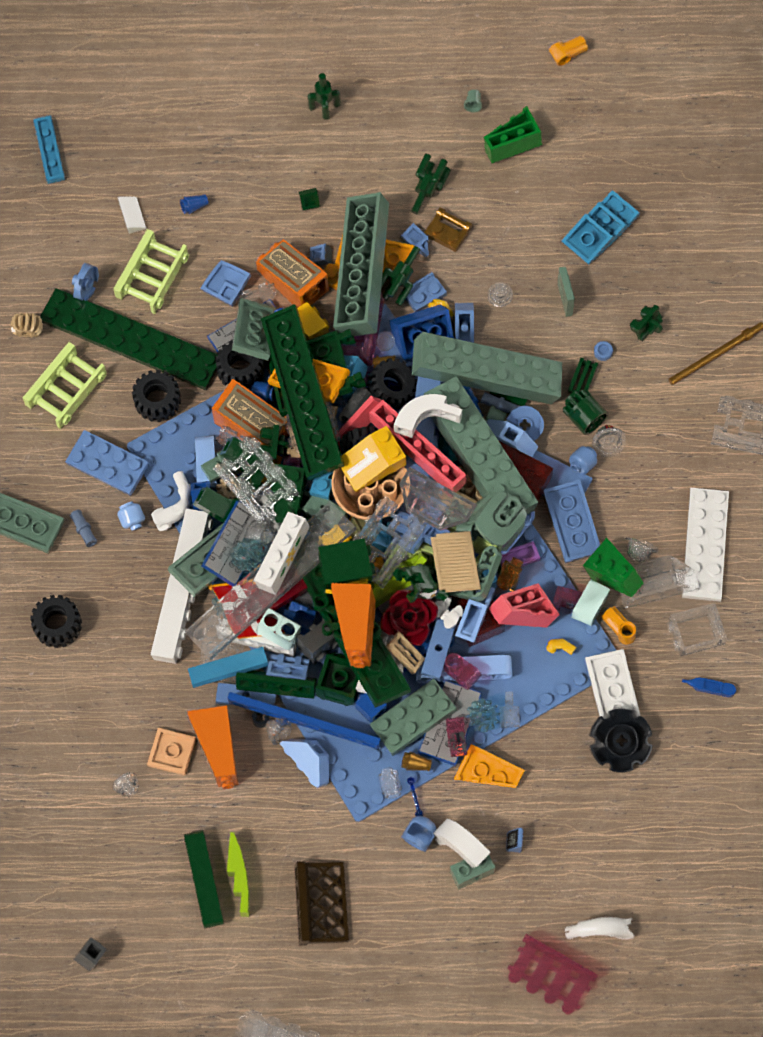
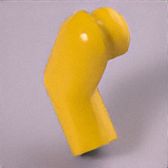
(436, 302)

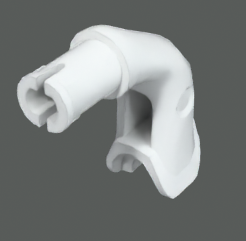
(166, 517)
(601, 926)

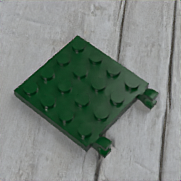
(326, 349)

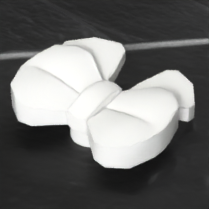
(451, 617)

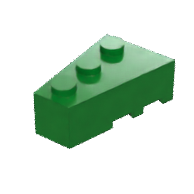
(513, 137)
(613, 570)

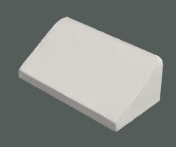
(131, 214)

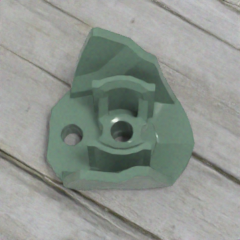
(498, 522)

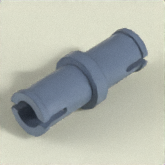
(499, 403)
(83, 528)

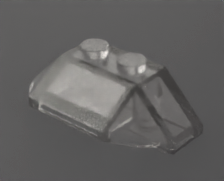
(434, 502)
(661, 579)

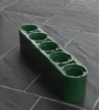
(203, 879)

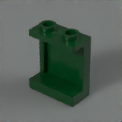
(345, 562)

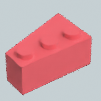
(524, 608)

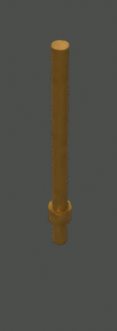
(746, 335)

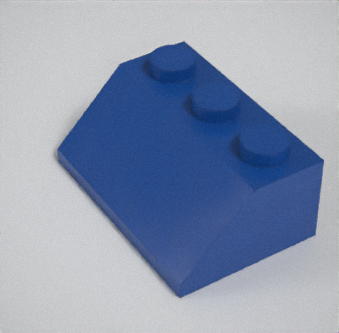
(408, 327)

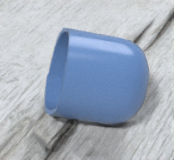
(419, 833)

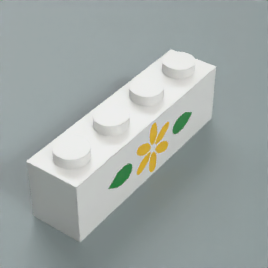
(282, 553)

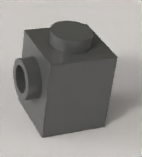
(90, 954)

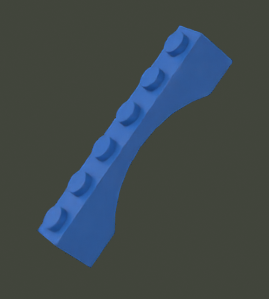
(363, 702)

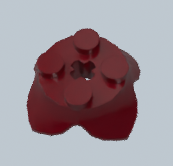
(415, 628)

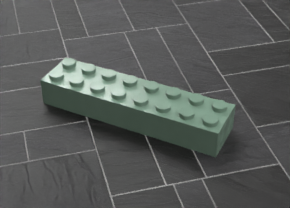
(361, 264)
(487, 368)
(479, 448)

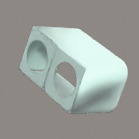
(590, 602)
(280, 639)

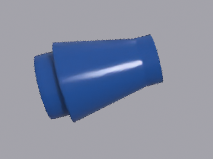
(193, 203)

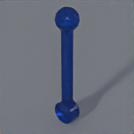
(410, 781)

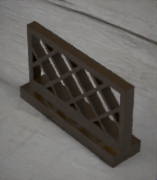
(303, 903)

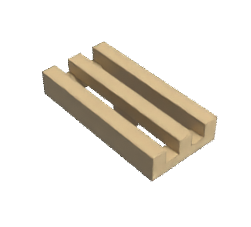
(403, 655)

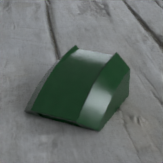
(337, 680)

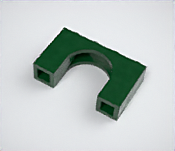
(216, 504)

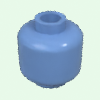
(583, 460)

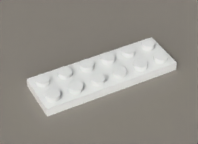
(706, 541)

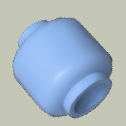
(131, 516)

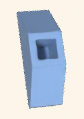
(513, 436)
(310, 759)

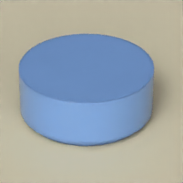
(603, 351)

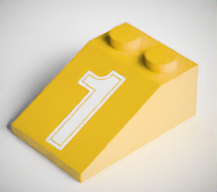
(373, 459)

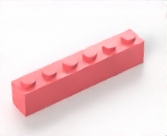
(420, 450)

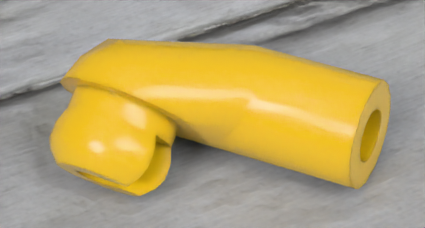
(555, 644)

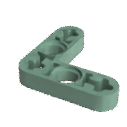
(486, 582)

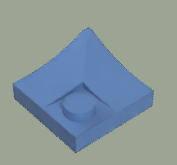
(226, 282)

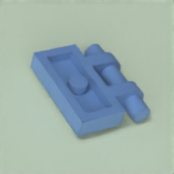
(288, 666)

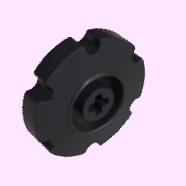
(633, 750)

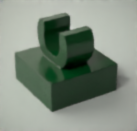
(309, 199)

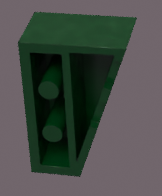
(294, 506)

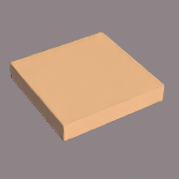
(171, 751)

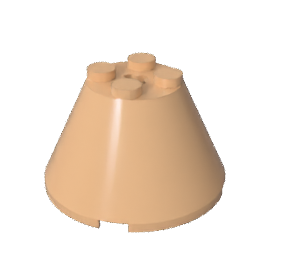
(365, 500)

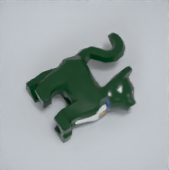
(421, 581)

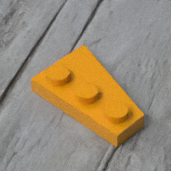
(487, 768)

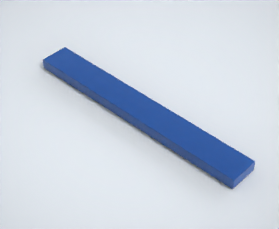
(304, 720)

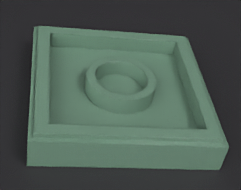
(565, 291)

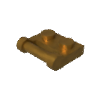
(445, 234)

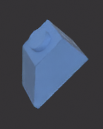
(464, 322)

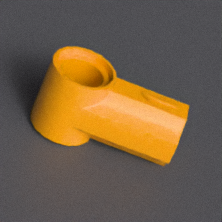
(565, 51)
(618, 624)

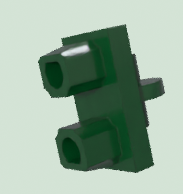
(649, 324)
(272, 435)

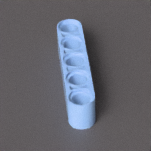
(491, 668)

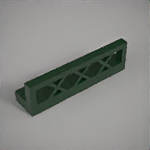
(258, 682)

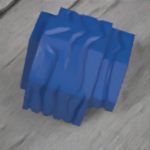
(301, 615)

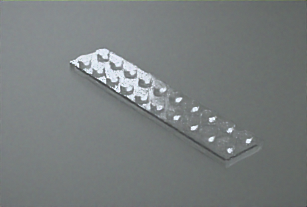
(248, 602)

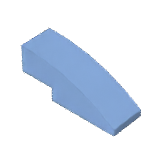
(474, 617)

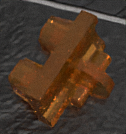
(510, 574)

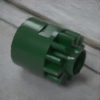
(584, 411)

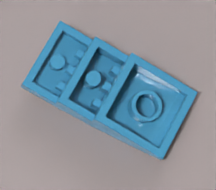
(600, 227)

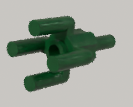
(323, 95)
(428, 180)
(400, 277)

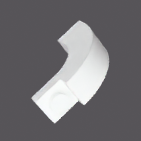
(422, 408)
(462, 842)

